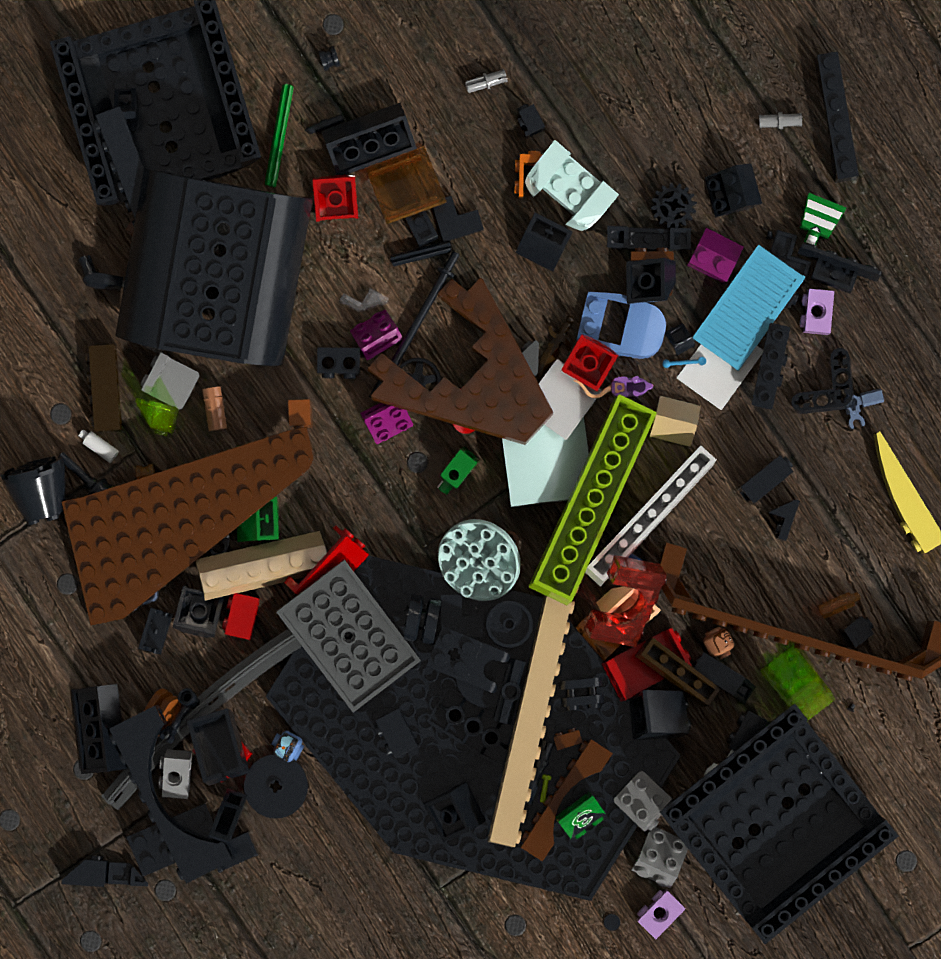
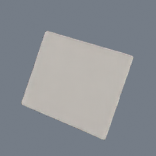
(716, 379)
(566, 400)

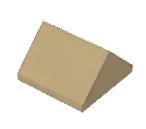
(675, 421)

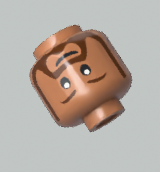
(718, 642)

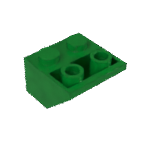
(262, 524)

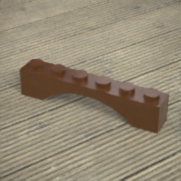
(590, 761)

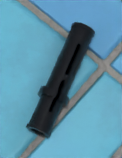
(540, 766)

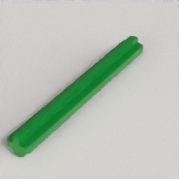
(279, 135)

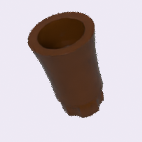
(602, 648)

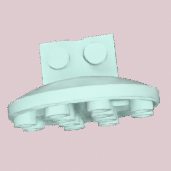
(479, 560)

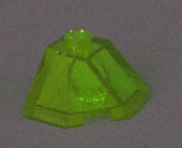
(159, 416)

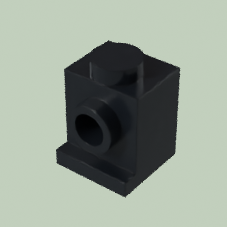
(530, 120)

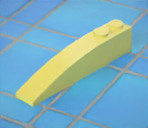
(906, 500)

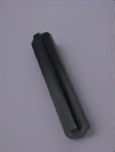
(420, 253)

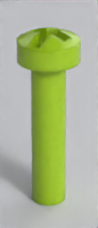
(544, 788)

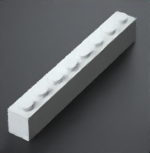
(652, 513)

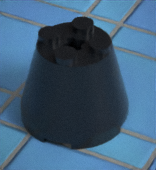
(37, 488)

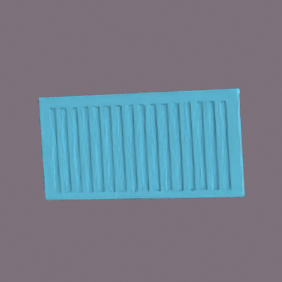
(748, 307)

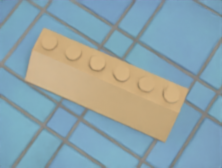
(259, 565)

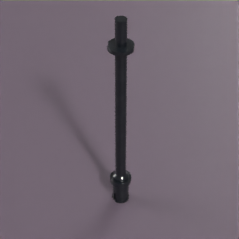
(445, 272)

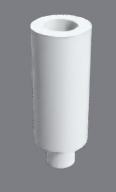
(99, 445)

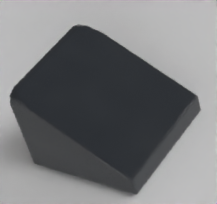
(680, 339)

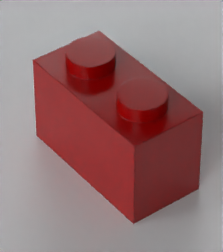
(241, 616)

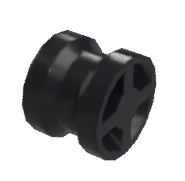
(329, 58)

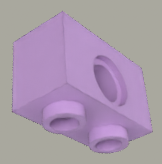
(823, 300)
(657, 926)

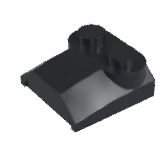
(196, 615)

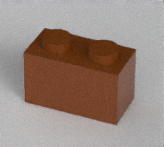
(300, 413)

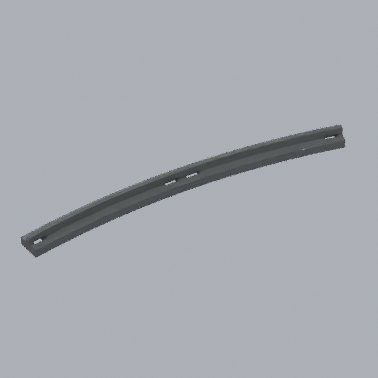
(241, 675)

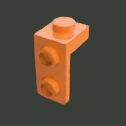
(524, 160)

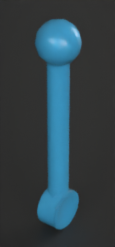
(701, 361)

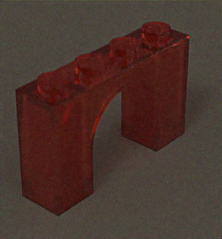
(628, 626)

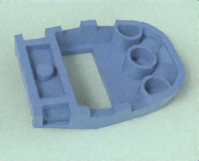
(642, 330)

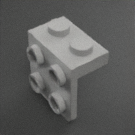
(169, 381)
(643, 801)
(661, 857)

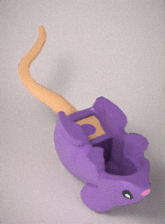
(624, 386)

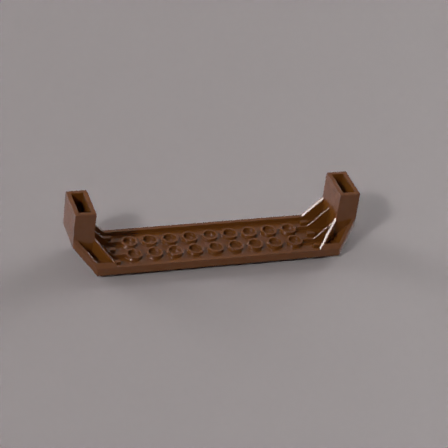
(677, 597)

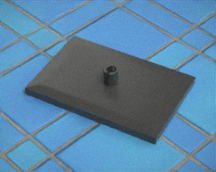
(353, 664)

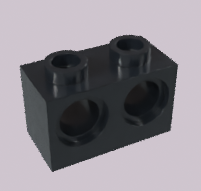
(339, 355)

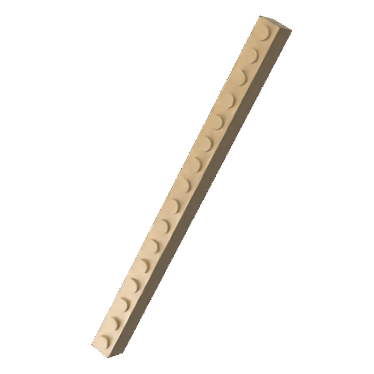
(529, 722)

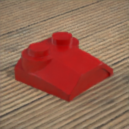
(335, 197)
(590, 362)

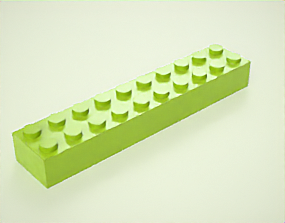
(592, 500)

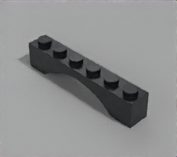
(837, 116)

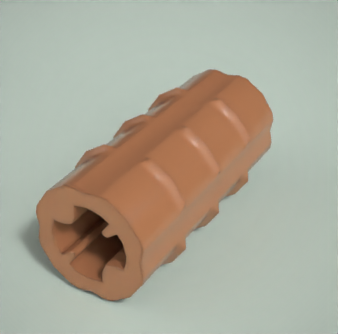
(214, 409)

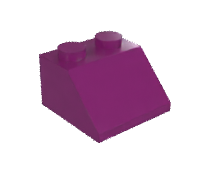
(715, 256)

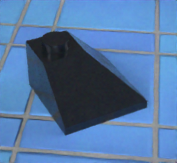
(650, 280)

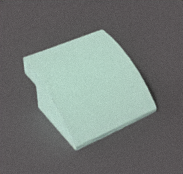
(545, 466)

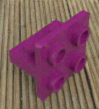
(376, 334)
(386, 421)

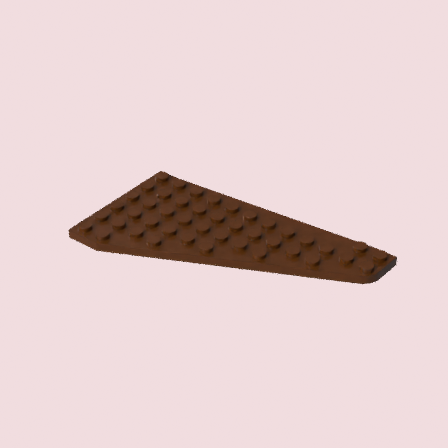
(156, 526)

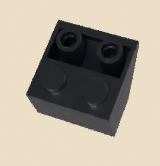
(733, 190)
(544, 242)

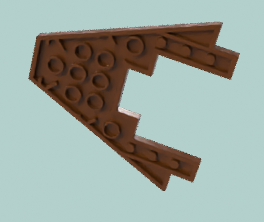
(501, 395)

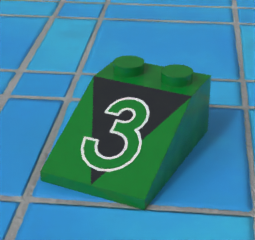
(580, 816)

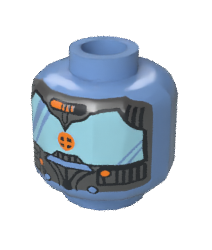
(287, 746)

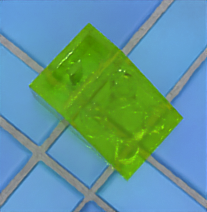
(798, 683)

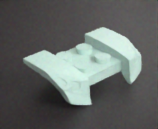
(570, 186)

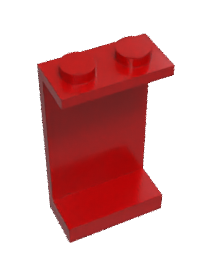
(345, 548)
(632, 675)

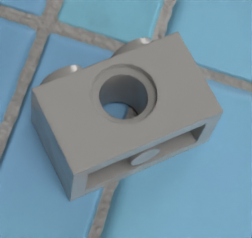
(179, 762)

